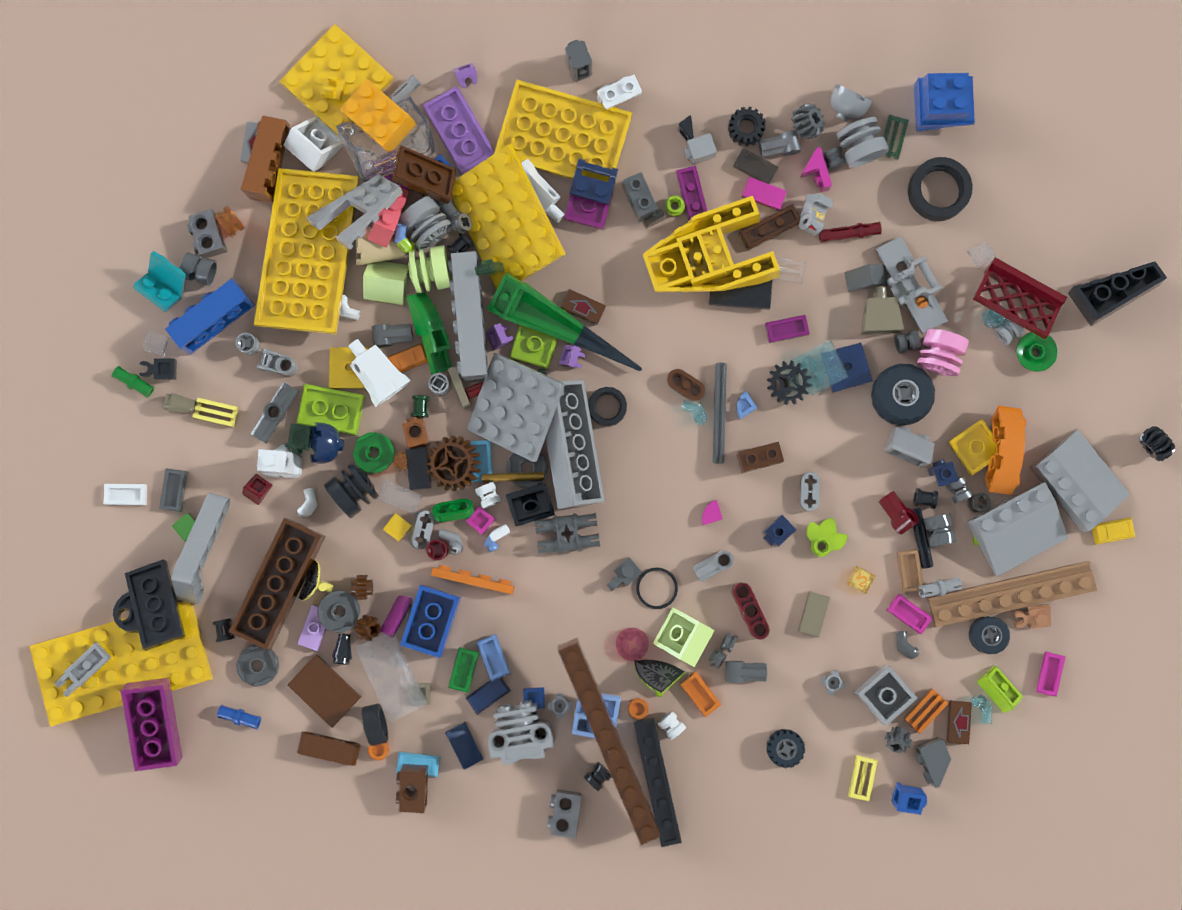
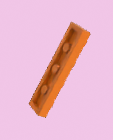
(481, 581)

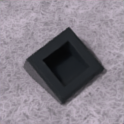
(686, 129)

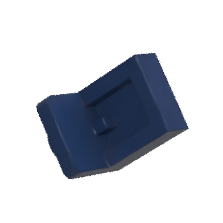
(944, 472)

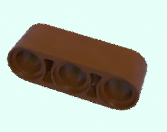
(328, 748)

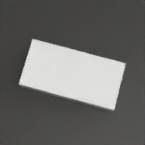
(125, 494)

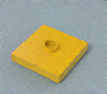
(340, 372)
(974, 446)

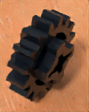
(794, 373)

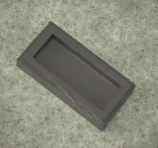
(173, 490)

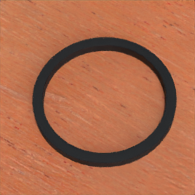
(675, 584)

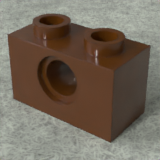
(760, 457)
(417, 777)

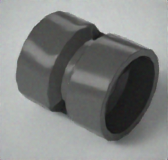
(200, 269)
(939, 530)

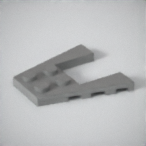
(368, 198)

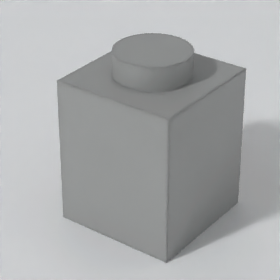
(700, 149)

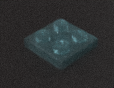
(823, 366)

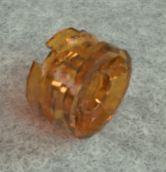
(229, 221)

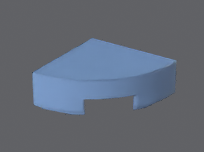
(745, 405)

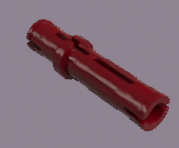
(859, 230)

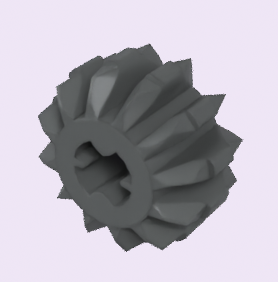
(808, 121)

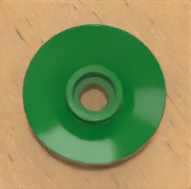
(1046, 350)

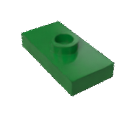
(463, 670)

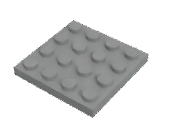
(515, 407)

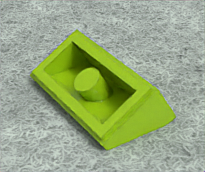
(1000, 689)

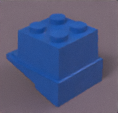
(944, 101)

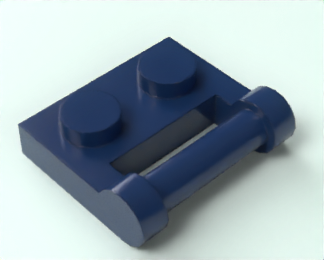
(592, 188)

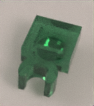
(489, 267)

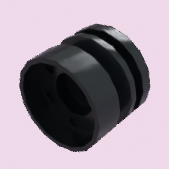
(351, 490)

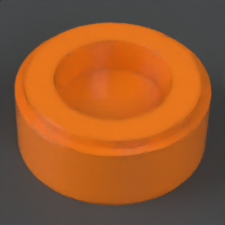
(638, 708)
(379, 751)

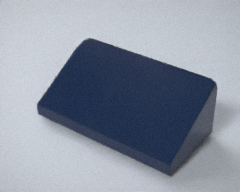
(464, 745)

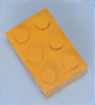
(378, 116)

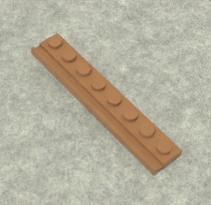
(1012, 594)

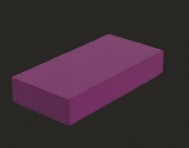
(787, 329)

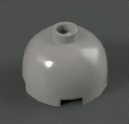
(848, 103)

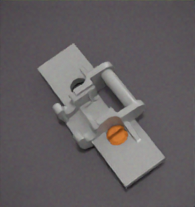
(905, 287)

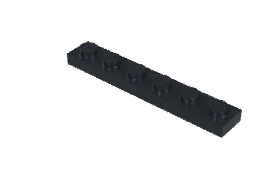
(657, 781)

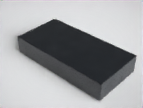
(417, 468)

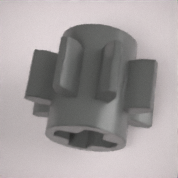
(898, 739)

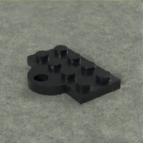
(151, 606)

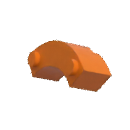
(1006, 464)

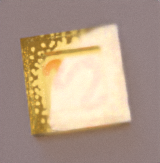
(861, 580)

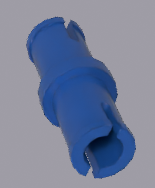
(239, 717)

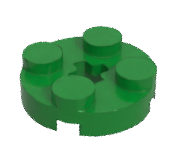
(362, 451)

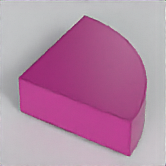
(711, 513)

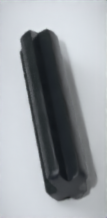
(922, 541)

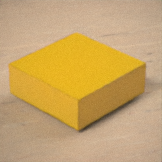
(397, 527)

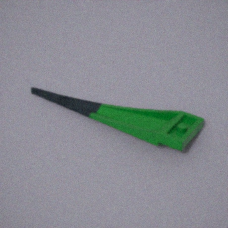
(528, 307)

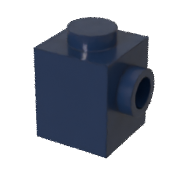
(778, 531)

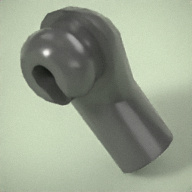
(904, 647)

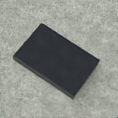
(752, 297)

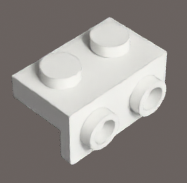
(619, 92)

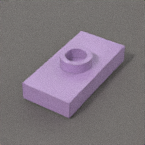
(312, 631)

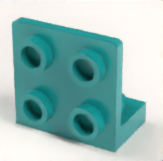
(162, 283)

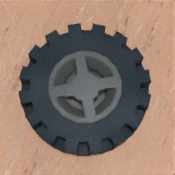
(788, 755)

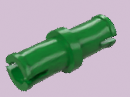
(133, 381)

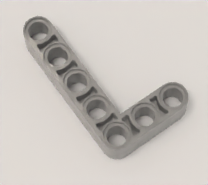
(186, 573)

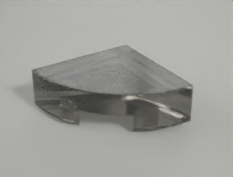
(657, 217)

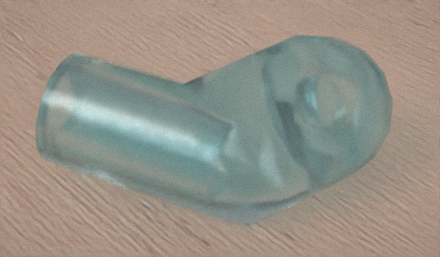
(697, 411)
(985, 706)

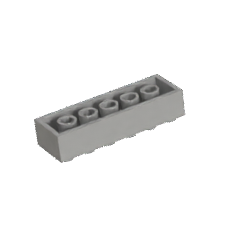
(470, 316)
(574, 450)

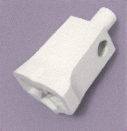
(545, 193)
(376, 373)
(273, 463)

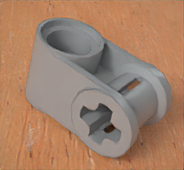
(274, 362)

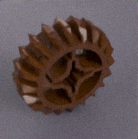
(451, 455)

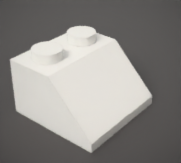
(313, 143)

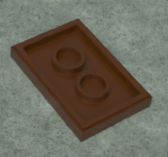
(424, 174)
(324, 690)

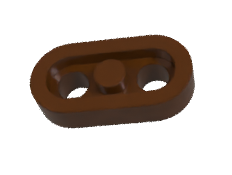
(686, 384)

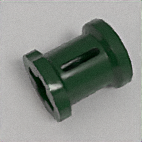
(420, 406)

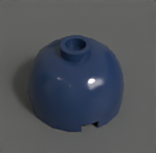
(325, 443)

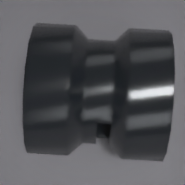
(598, 776)

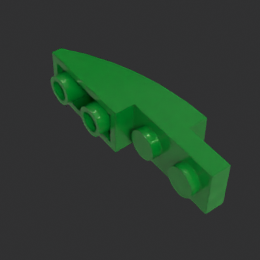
(432, 331)

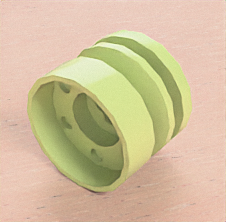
(429, 269)

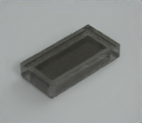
(755, 166)

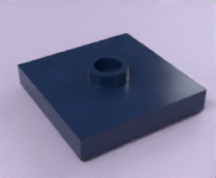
(855, 365)

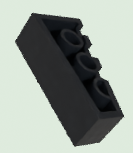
(1107, 295)

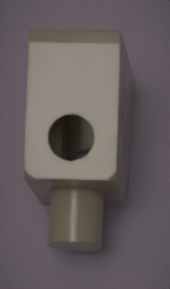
(881, 314)

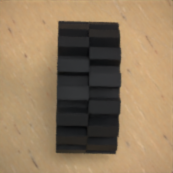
(746, 114)

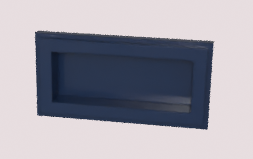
(487, 695)

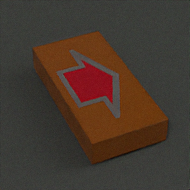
(583, 306)
(959, 722)

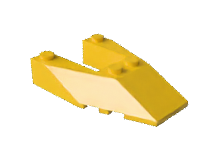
(698, 256)

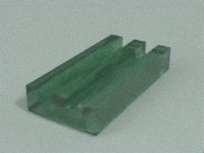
(886, 132)

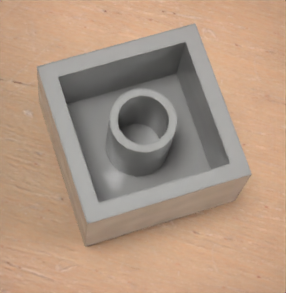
(885, 695)

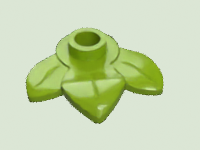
(827, 535)

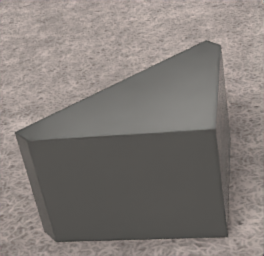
(866, 277)

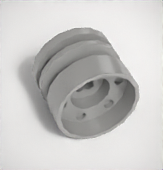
(861, 139)
(425, 223)

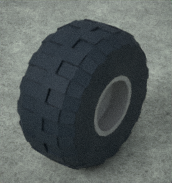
(903, 394)

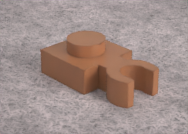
(1035, 617)

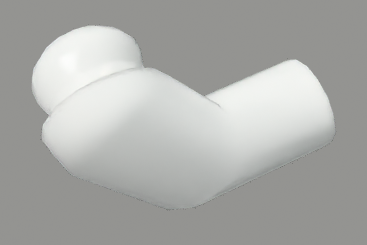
(348, 312)
(309, 505)

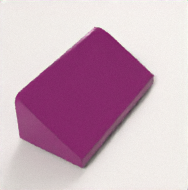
(396, 616)

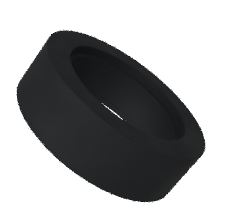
(951, 167)

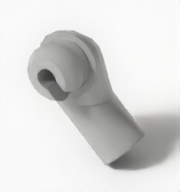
(453, 539)

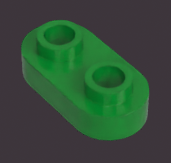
(453, 510)

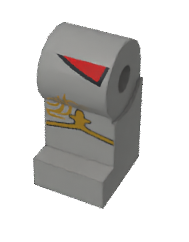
(814, 213)

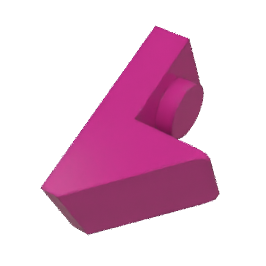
(818, 166)

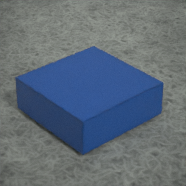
(536, 695)

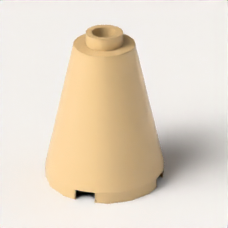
(370, 252)

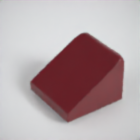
(256, 489)

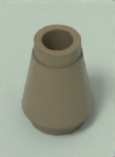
(176, 403)

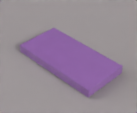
(459, 129)

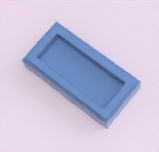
(493, 657)

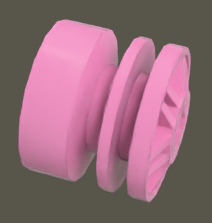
(944, 348)

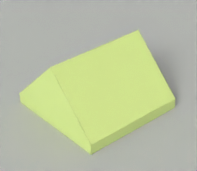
(385, 282)

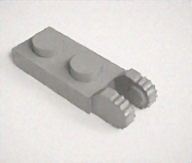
(84, 668)

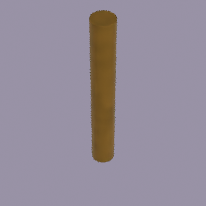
(501, 477)

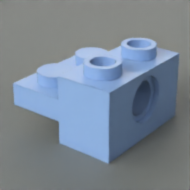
(580, 723)

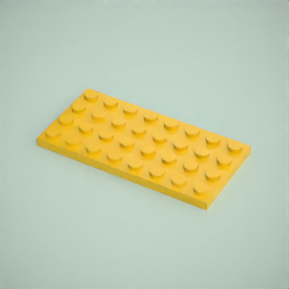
(302, 264)
(180, 661)

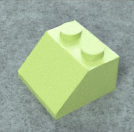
(683, 637)

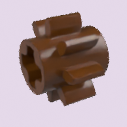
(362, 587)
(367, 628)

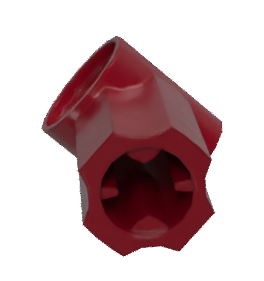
(901, 517)

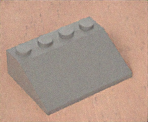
(1080, 481)
(1018, 528)

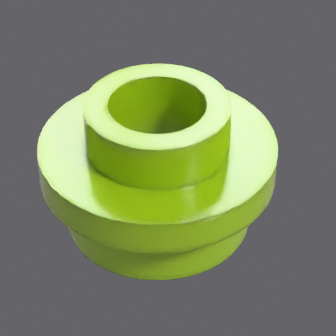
(677, 200)

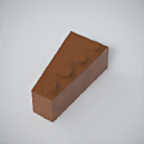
(265, 159)

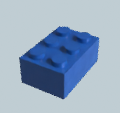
(430, 621)

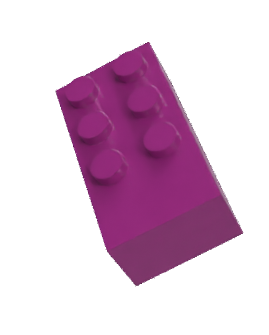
(151, 724)

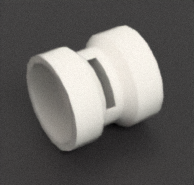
(488, 500)
(671, 725)

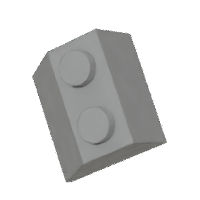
(909, 447)

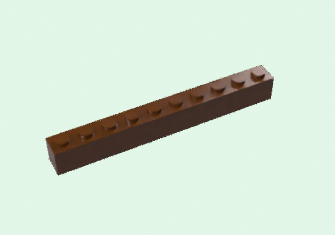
(609, 741)

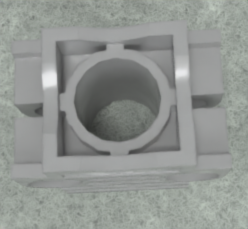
(519, 731)

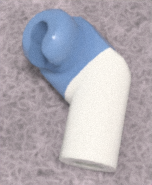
(496, 534)

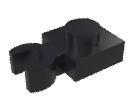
(162, 369)

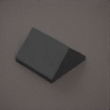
(530, 504)

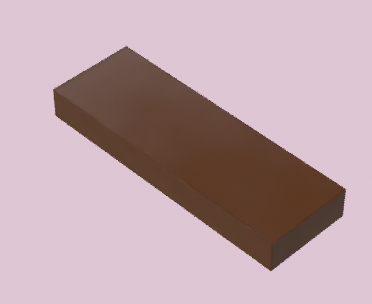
(770, 227)

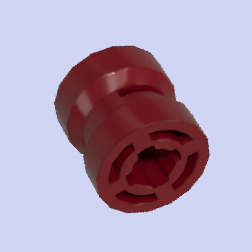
(434, 548)

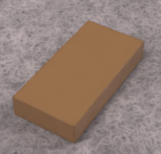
(910, 570)

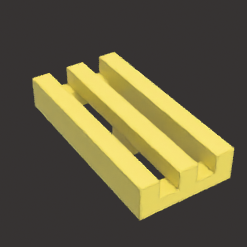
(198, 408)
(858, 759)

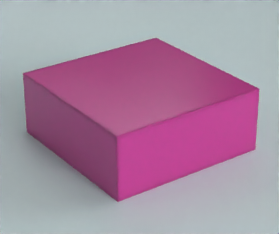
(480, 520)

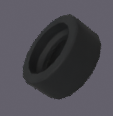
(607, 391)
(374, 724)

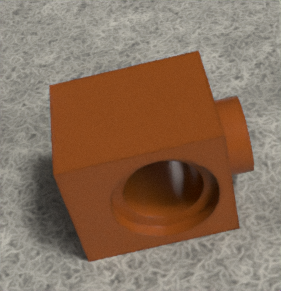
(422, 439)

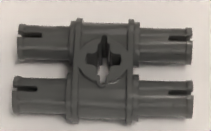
(560, 543)

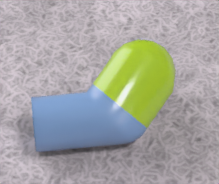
(401, 241)

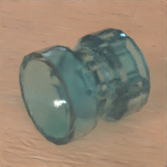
(992, 319)

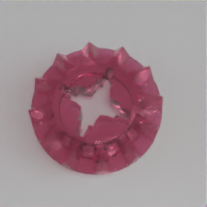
(641, 641)

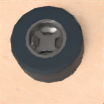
(996, 638)

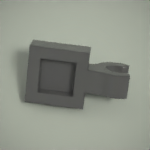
(626, 573)

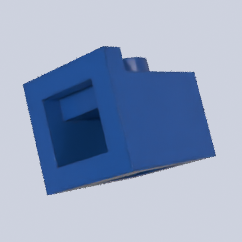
(909, 799)

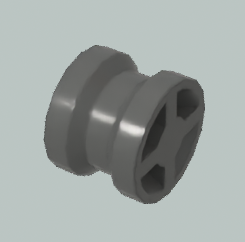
(834, 158)

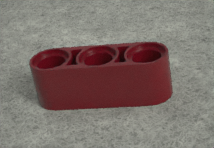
(757, 618)

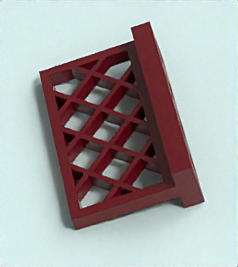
(1025, 287)

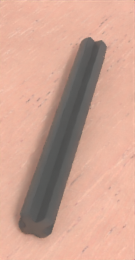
(719, 413)

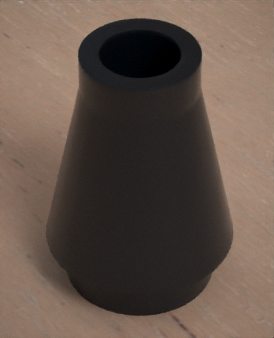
(342, 651)

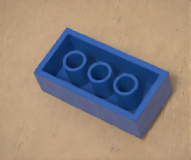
(209, 316)

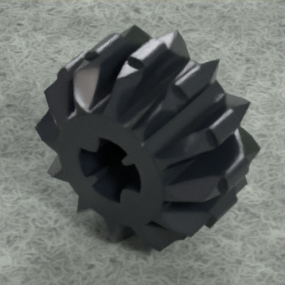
(1157, 443)

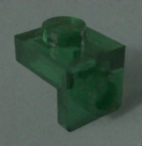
(299, 438)

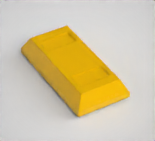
(1113, 531)

